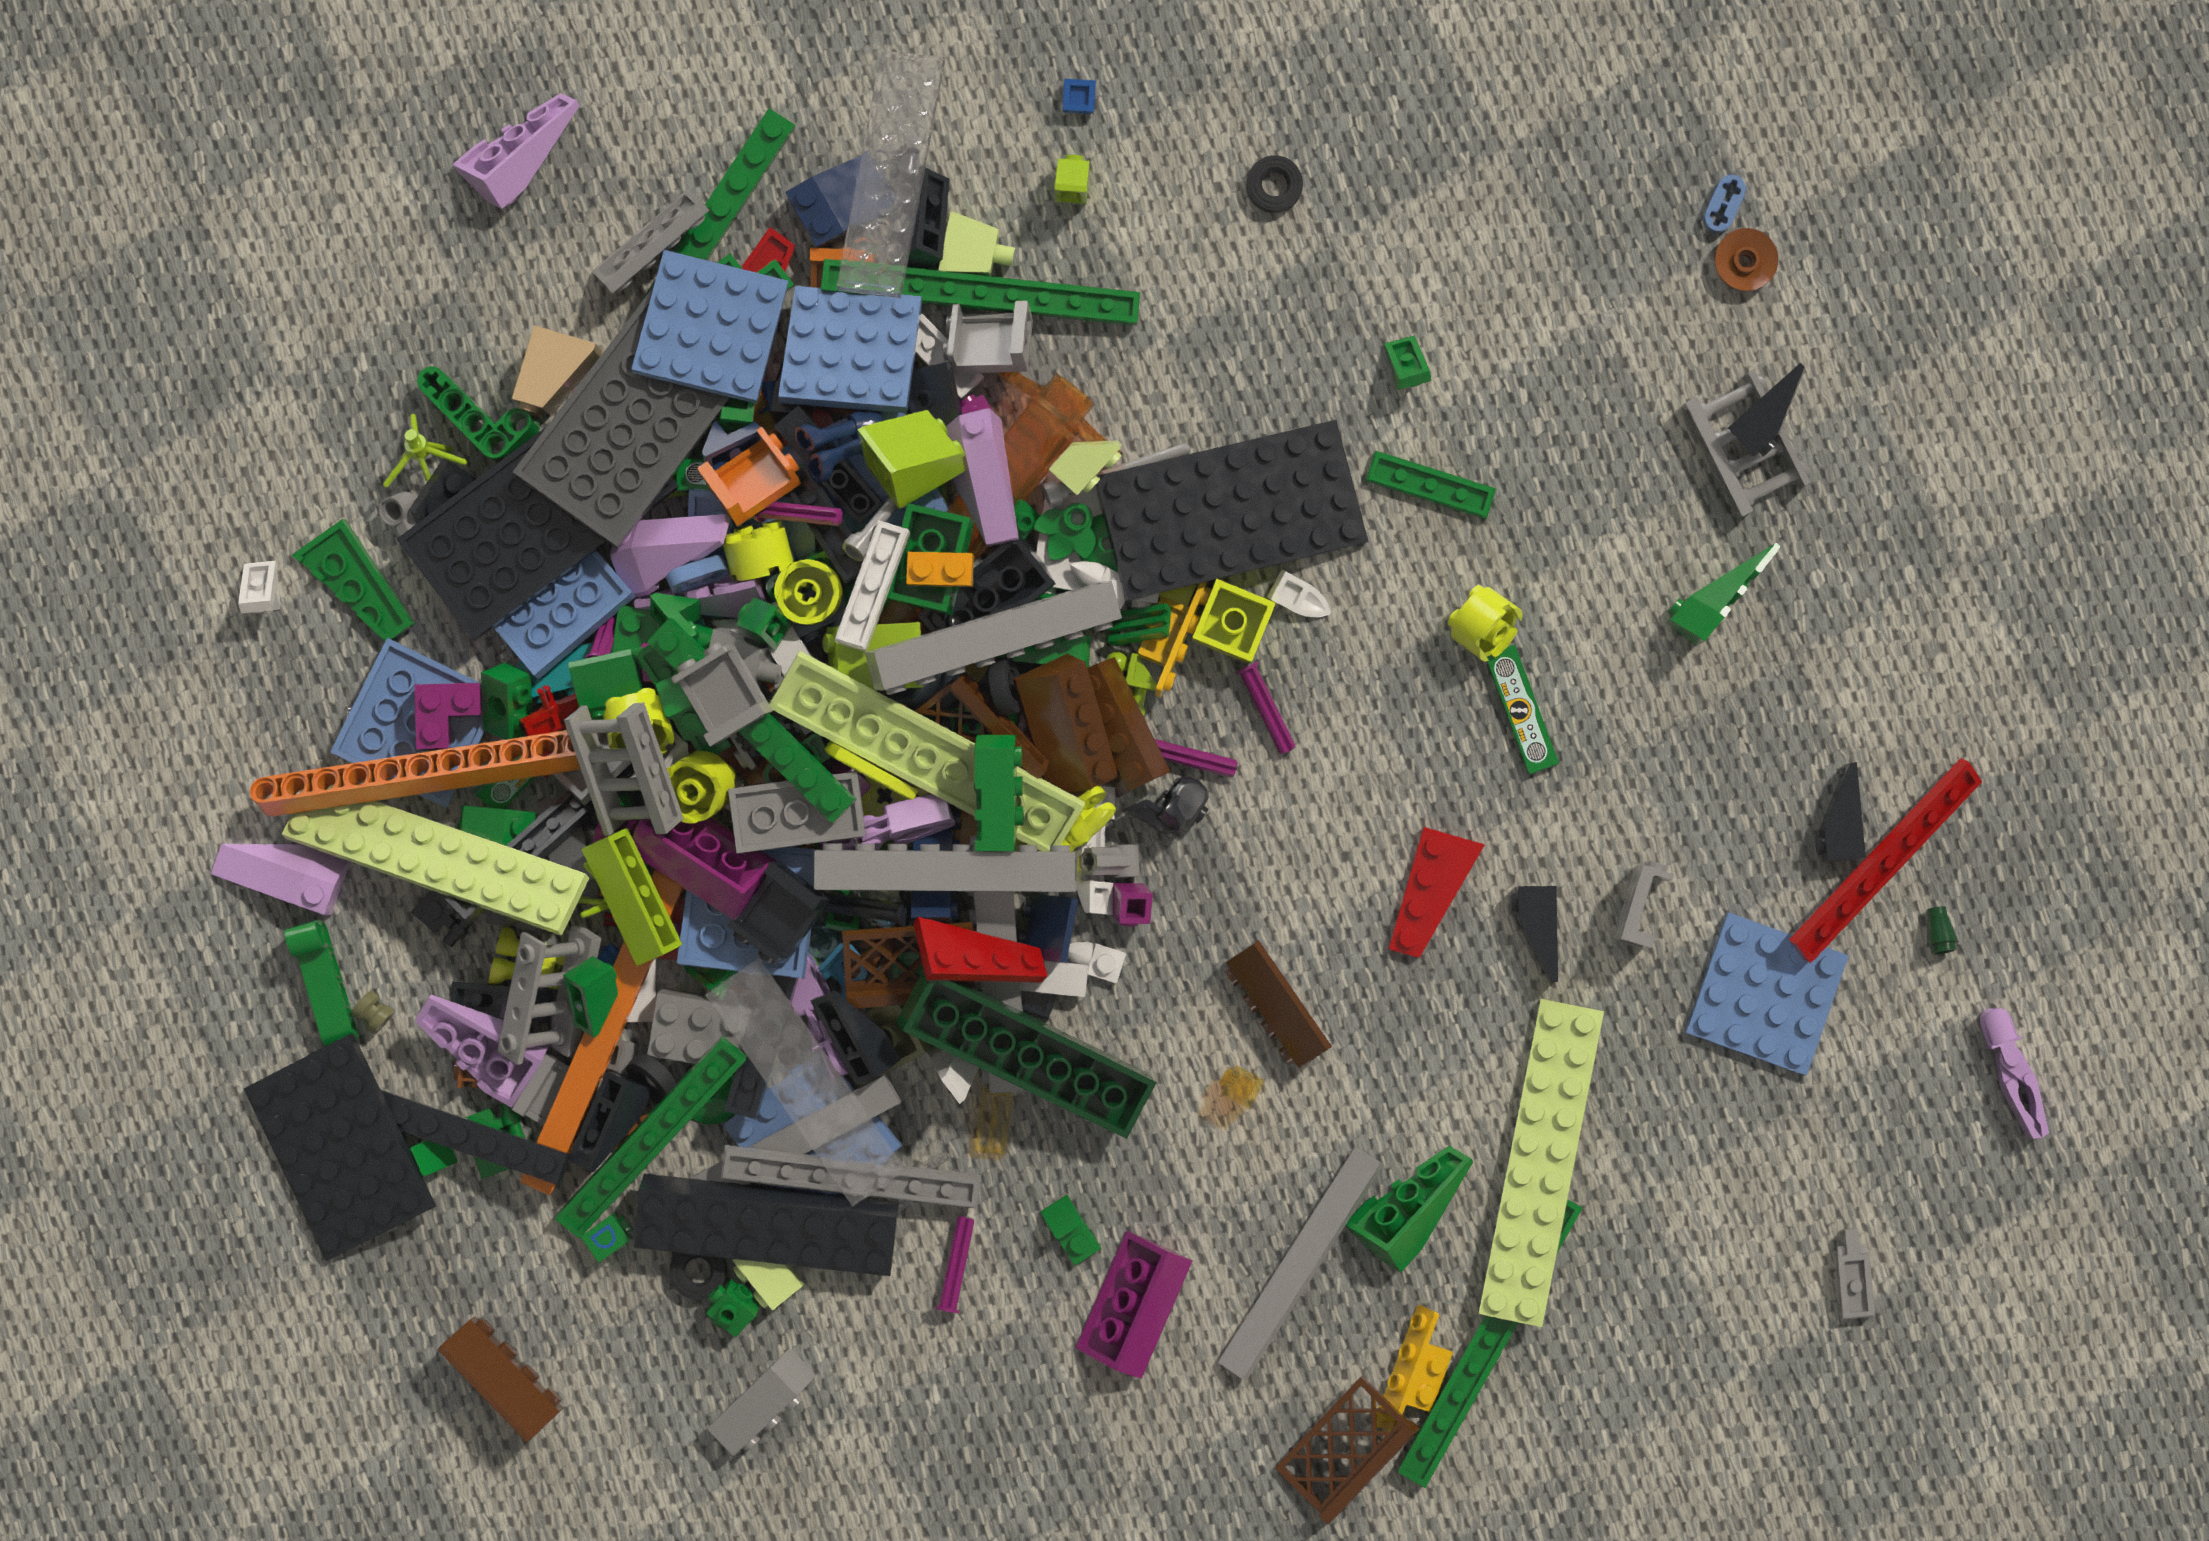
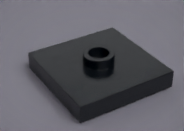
(935, 390)

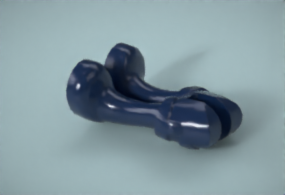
(811, 438)

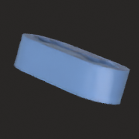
(1731, 207)
(697, 574)

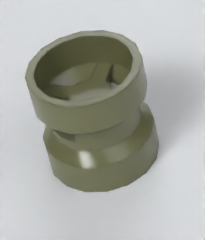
(372, 1012)

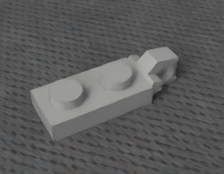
(1854, 1277)

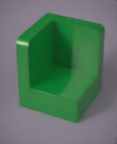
(736, 415)

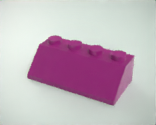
(704, 862)
(1133, 1304)

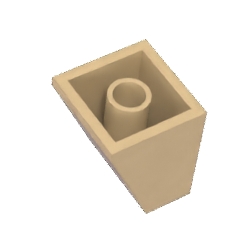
(552, 370)

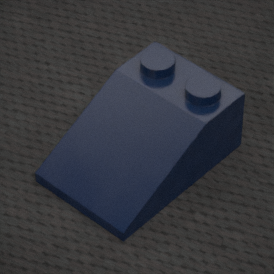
(826, 203)
(1049, 925)

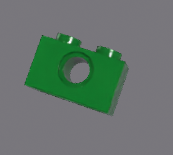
(505, 700)

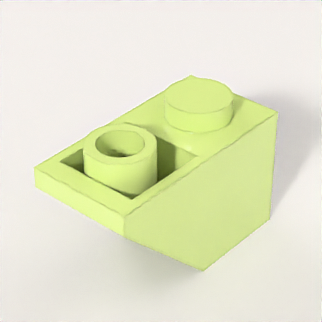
(1082, 462)
(771, 1281)

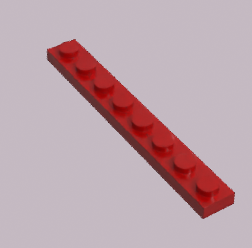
(1885, 860)

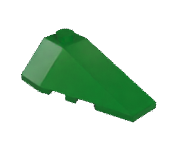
(1706, 608)
(1405, 1217)

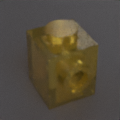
(1241, 1085)

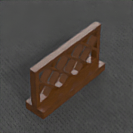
(984, 711)
(883, 990)
(1366, 1469)

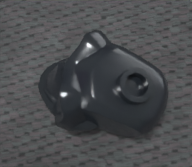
(1178, 808)

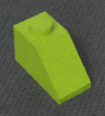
(1072, 179)

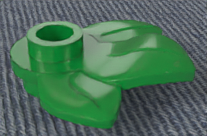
(1064, 535)

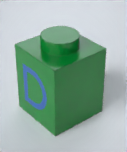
(608, 1236)

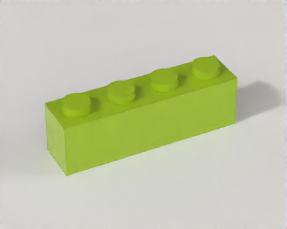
(632, 897)

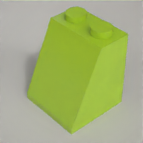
(911, 455)
(853, 661)

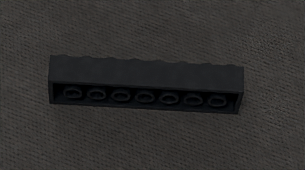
(765, 1224)

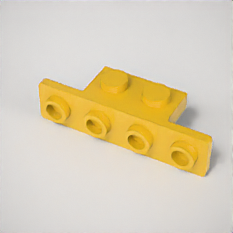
(1170, 649)
(1417, 1369)

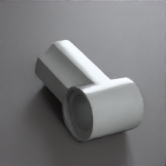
(391, 516)
(1113, 861)

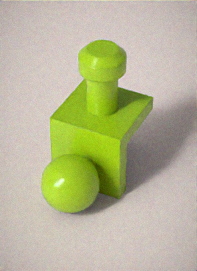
(1137, 676)

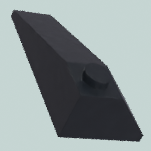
(1000, 582)

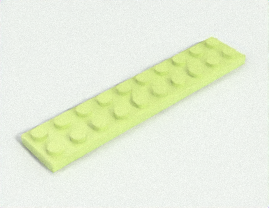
(911, 746)
(444, 861)
(1541, 1163)

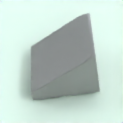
(622, 1055)

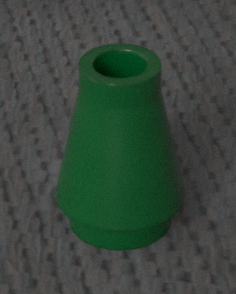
(1940, 932)

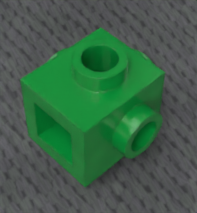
(732, 1307)

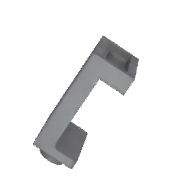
(989, 340)
(722, 692)
(1635, 902)
(542, 1090)

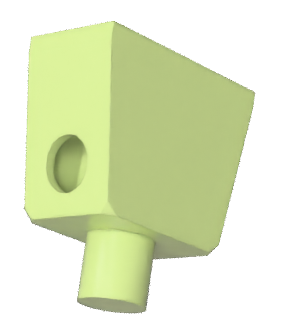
(973, 247)

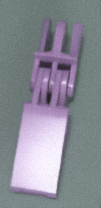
(904, 822)
(806, 990)
(2013, 1068)

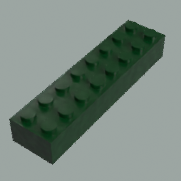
(1027, 1053)

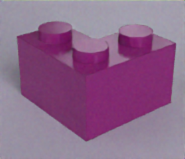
(436, 705)

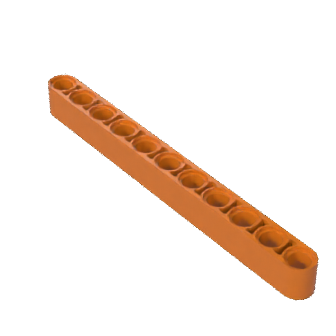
(408, 771)
(595, 1053)

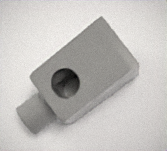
(752, 653)

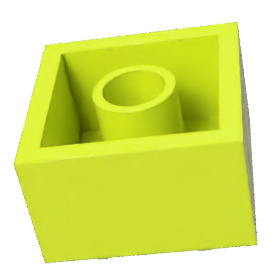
(1233, 621)

